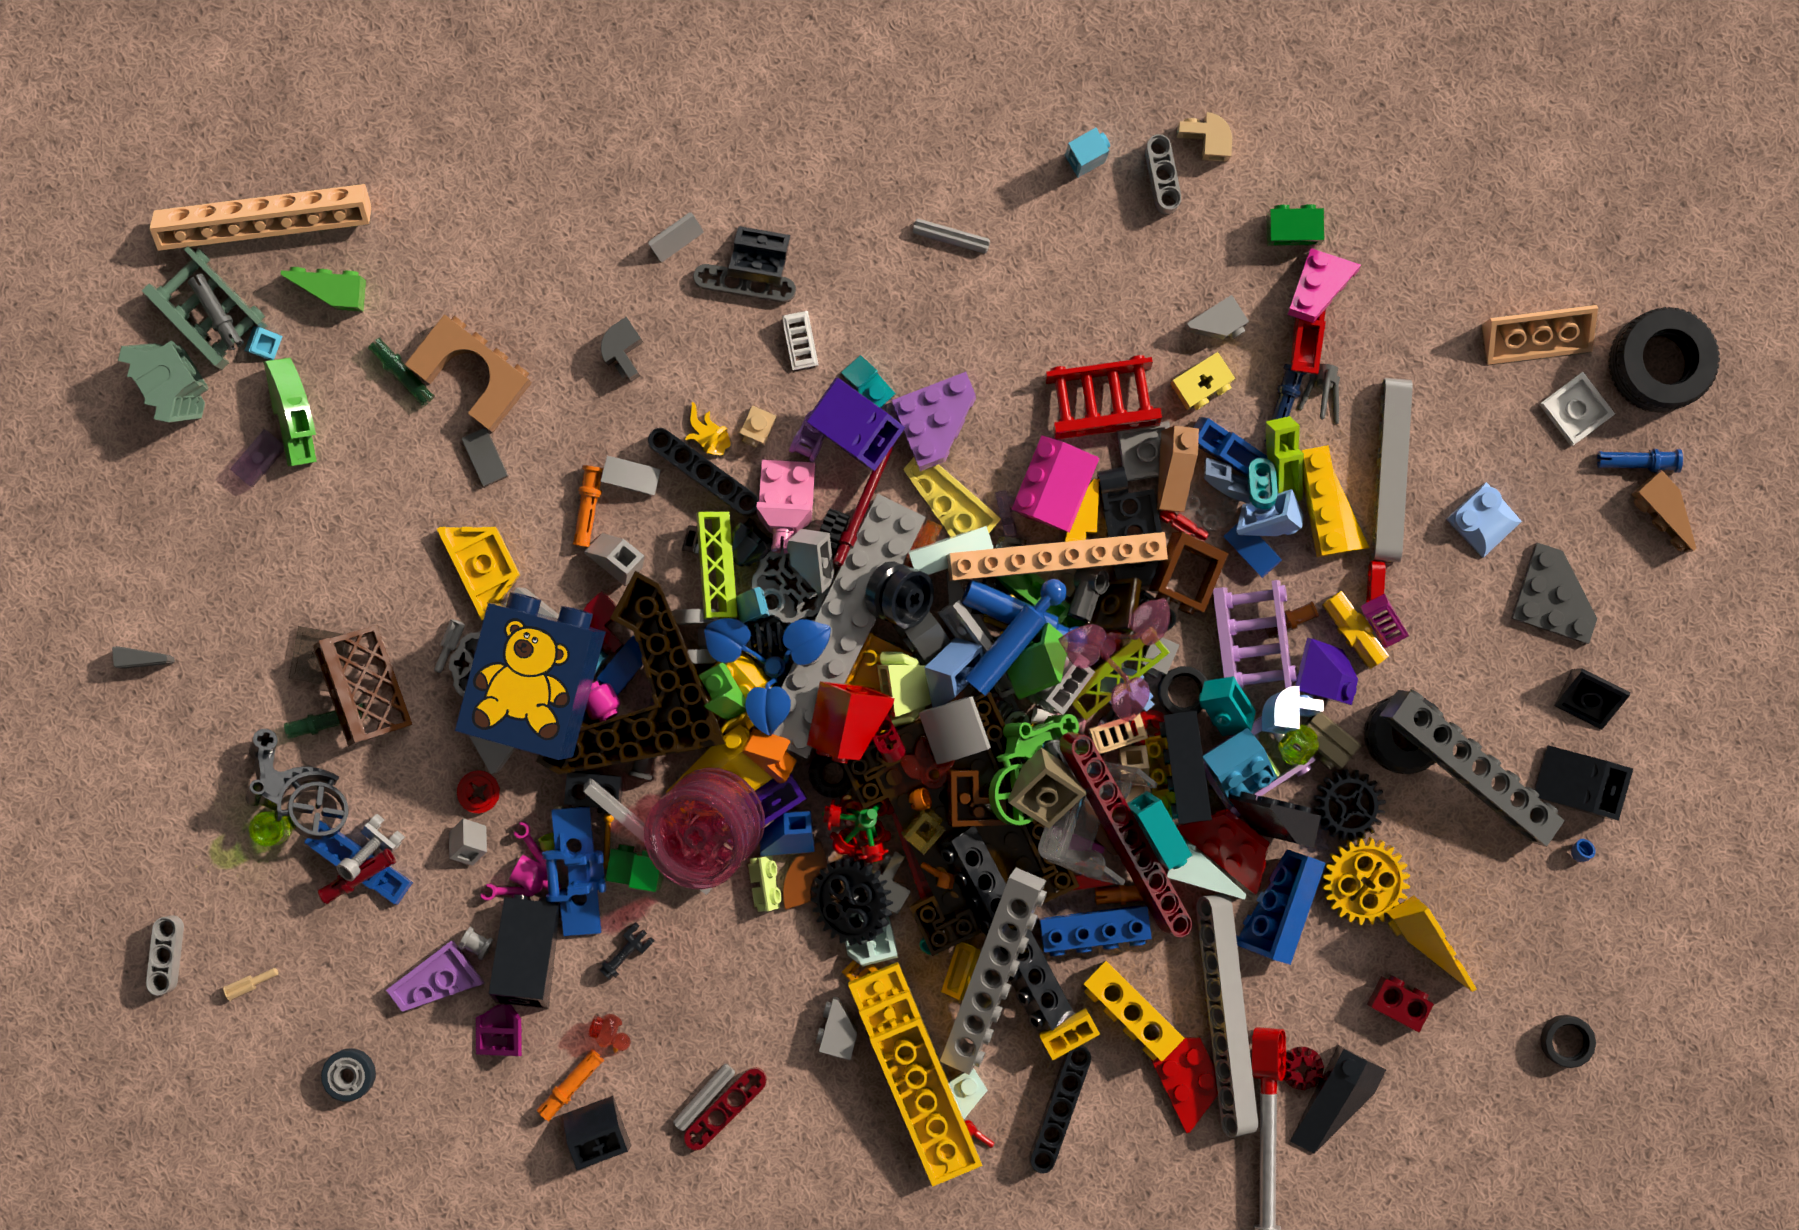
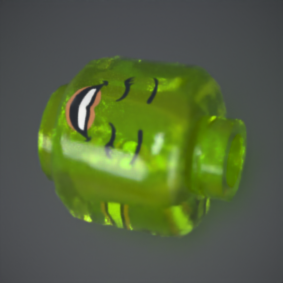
(1298, 745)

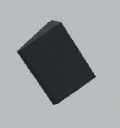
(1590, 697)

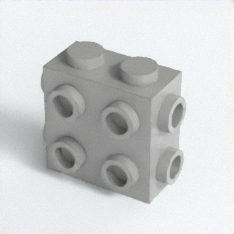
(1063, 694)

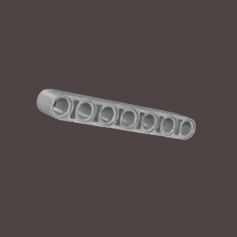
(1393, 469)

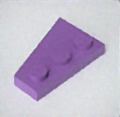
(435, 978)

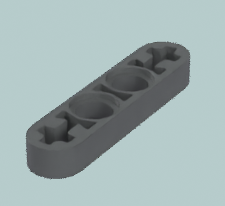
(744, 286)

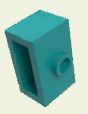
(1227, 705)

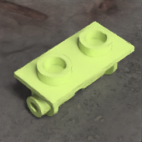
(764, 870)

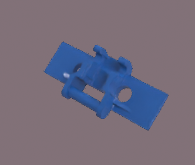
(584, 871)

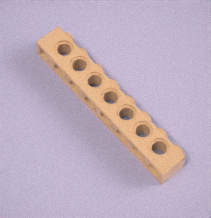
(261, 217)
(1056, 556)

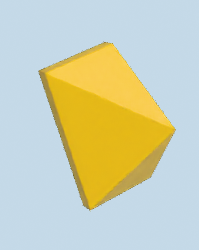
(960, 970)

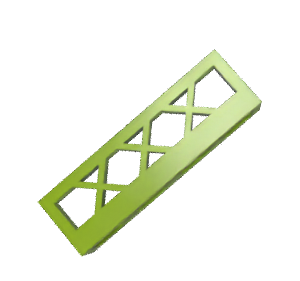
(723, 565)
(1105, 670)

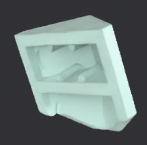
(875, 951)

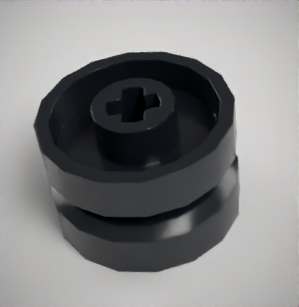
(899, 594)

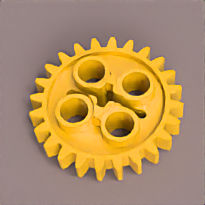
(1346, 867)

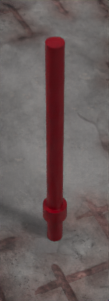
(848, 537)

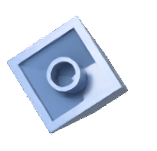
(1280, 519)

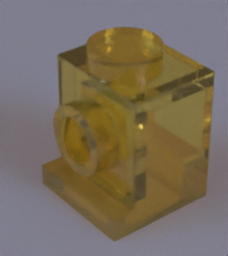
(924, 840)

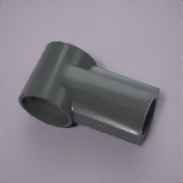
(1088, 586)

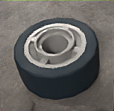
(333, 1079)

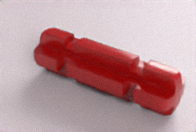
(1183, 524)

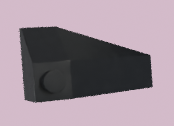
(1343, 1090)

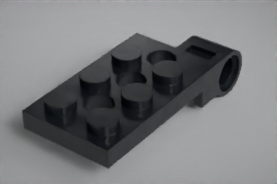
(1113, 492)

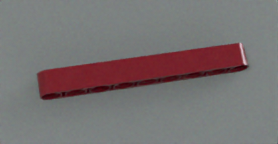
(1116, 827)

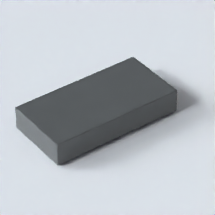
(485, 457)

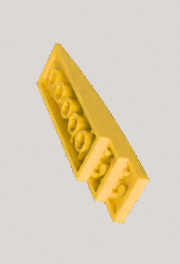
(914, 1074)

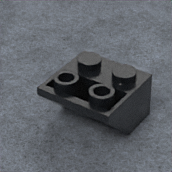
(595, 1133)

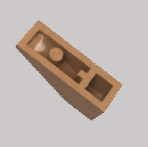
(1176, 466)

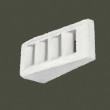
(794, 318)

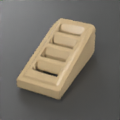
(1095, 736)

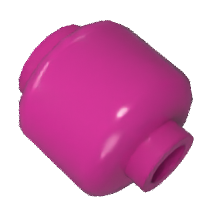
(602, 702)

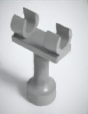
(349, 868)

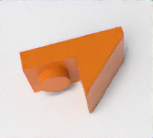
(770, 754)

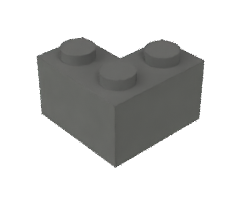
(926, 638)

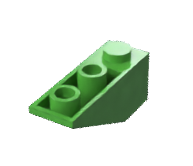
(340, 291)

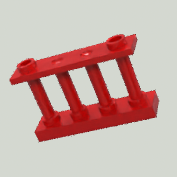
(1093, 422)

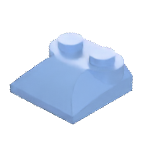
(1484, 519)

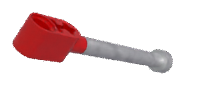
(1270, 1067)

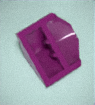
(499, 1032)

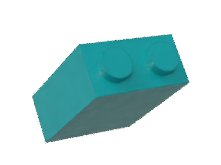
(1160, 830)

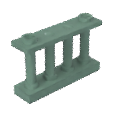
(180, 314)

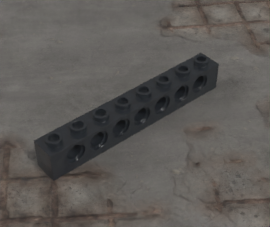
(980, 865)

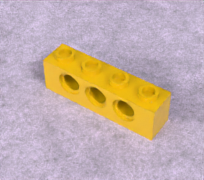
(1168, 1036)

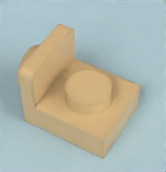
(757, 427)

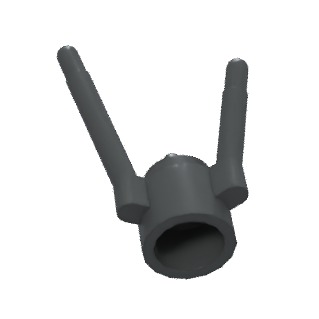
(1326, 380)

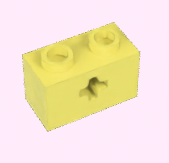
(1214, 370)

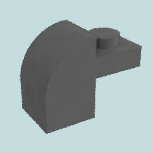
(617, 343)
(898, 891)

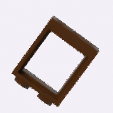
(1176, 543)

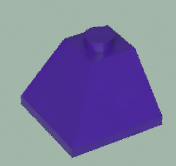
(1326, 673)

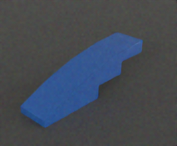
(387, 882)

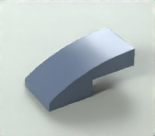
(1220, 477)

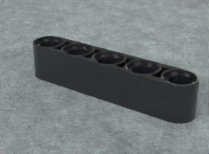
(692, 466)
(1059, 1121)

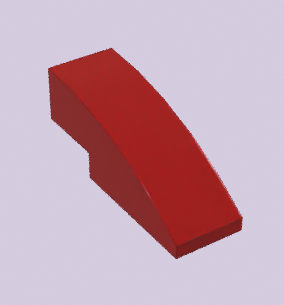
(1307, 345)

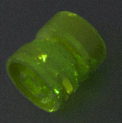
(268, 832)

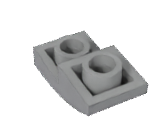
(630, 475)

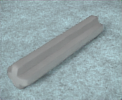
(951, 236)
(704, 1096)

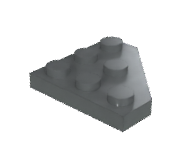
(1553, 597)

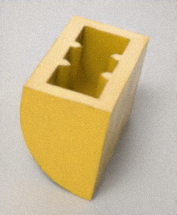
(1069, 1034)

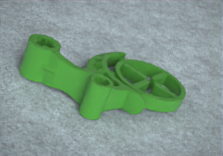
(1023, 743)

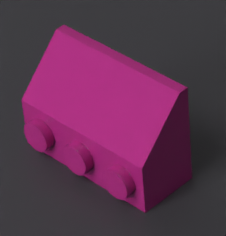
(1055, 484)

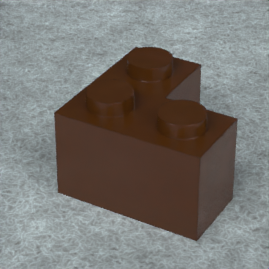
(964, 803)

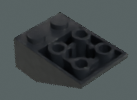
(1583, 782)
(1277, 818)

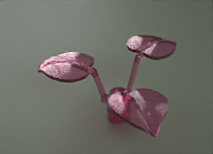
(1090, 641)

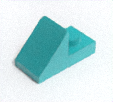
(868, 381)

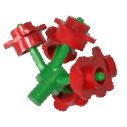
(865, 822)

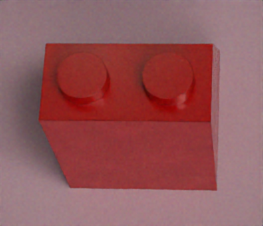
(846, 720)

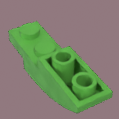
(293, 411)

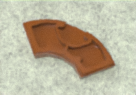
(801, 876)

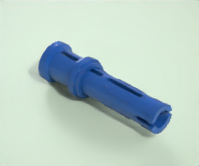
(1654, 460)

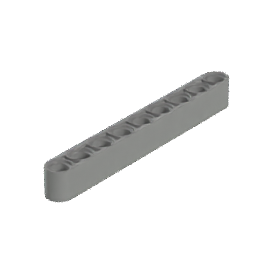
(1227, 1015)

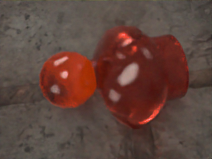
(605, 1030)

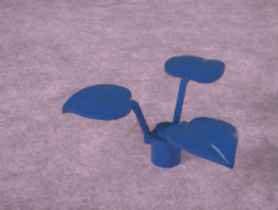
(768, 706)

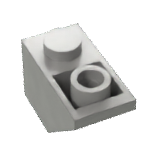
(616, 557)
(840, 1032)

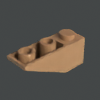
(1665, 504)

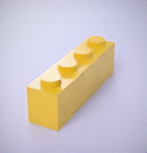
(1330, 514)

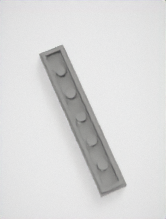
(618, 811)

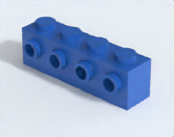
(1095, 928)

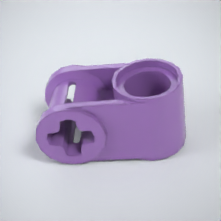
(809, 437)

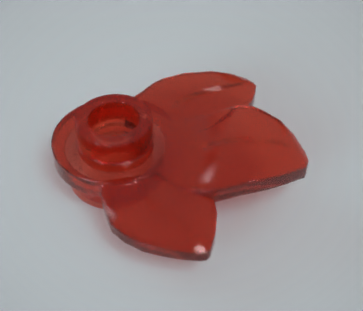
(923, 762)

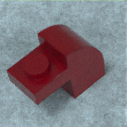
(602, 609)

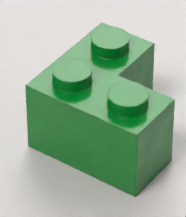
(633, 869)

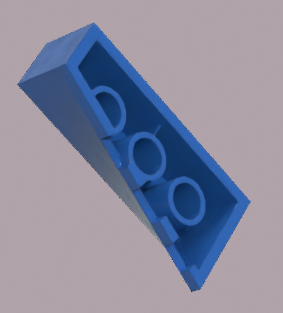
(1282, 908)

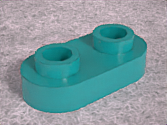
(1263, 485)

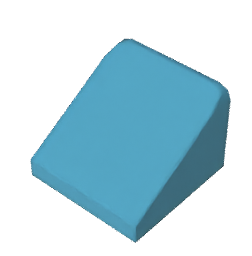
(263, 343)

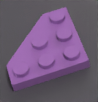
(935, 418)

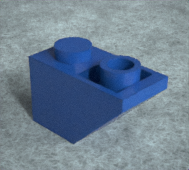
(788, 835)

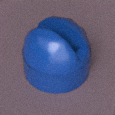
(1583, 851)

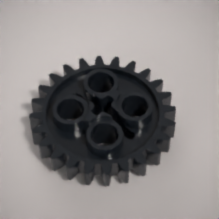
(847, 922)

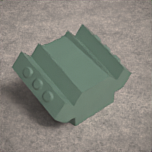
(166, 380)

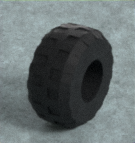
(1385, 751)

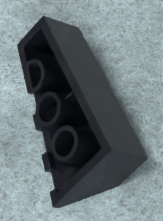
(1187, 768)

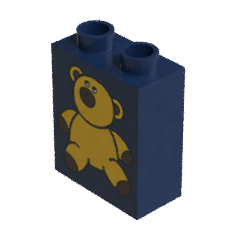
(531, 677)

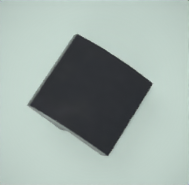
(759, 255)

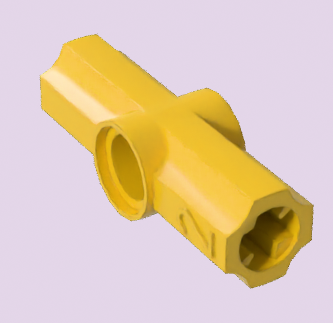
(1355, 629)

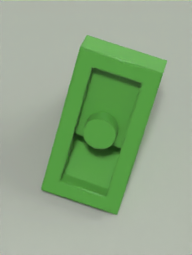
(725, 694)

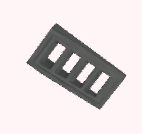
(132, 658)

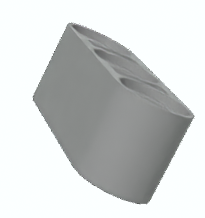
(1163, 162)
(156, 964)

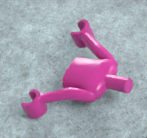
(527, 872)

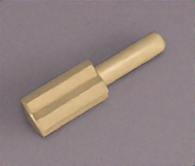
(247, 984)

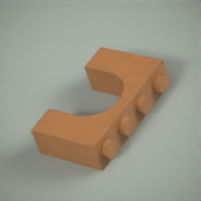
(451, 339)

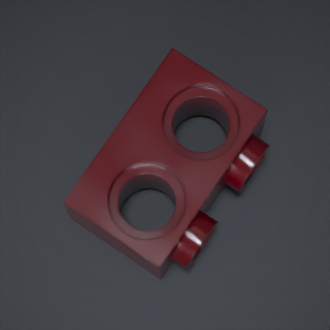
(1398, 1006)

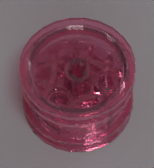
(692, 846)

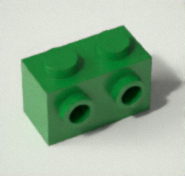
(1295, 226)

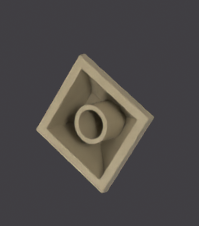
(1045, 789)

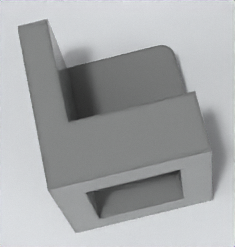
(467, 842)

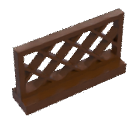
(339, 686)

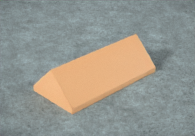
(1540, 334)

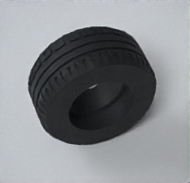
(1693, 339)

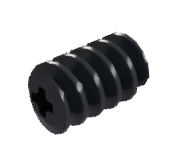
(767, 639)

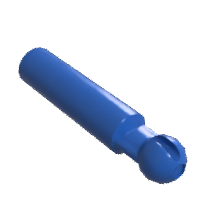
(1000, 605)
(1015, 638)

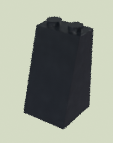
(525, 952)

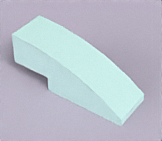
(934, 556)

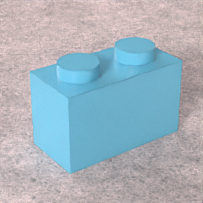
(1087, 152)

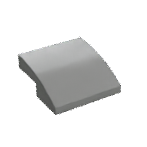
(954, 730)

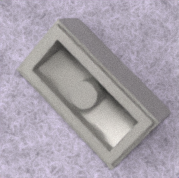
(675, 237)

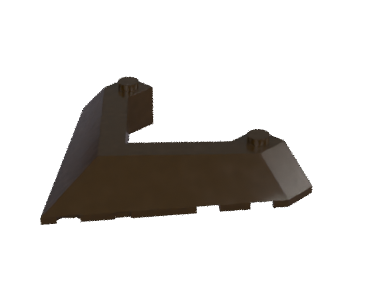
(679, 716)

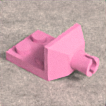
(785, 499)

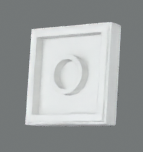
(1577, 409)

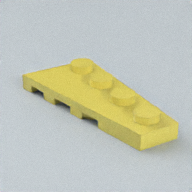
(950, 500)

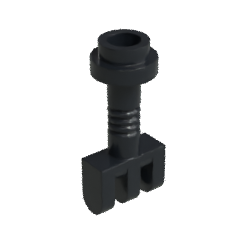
(609, 968)

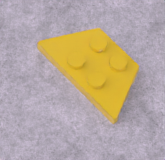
(481, 563)

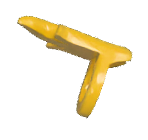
(711, 437)

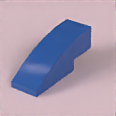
(1226, 446)

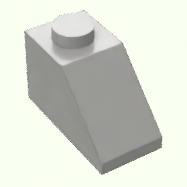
(1220, 321)
(812, 557)

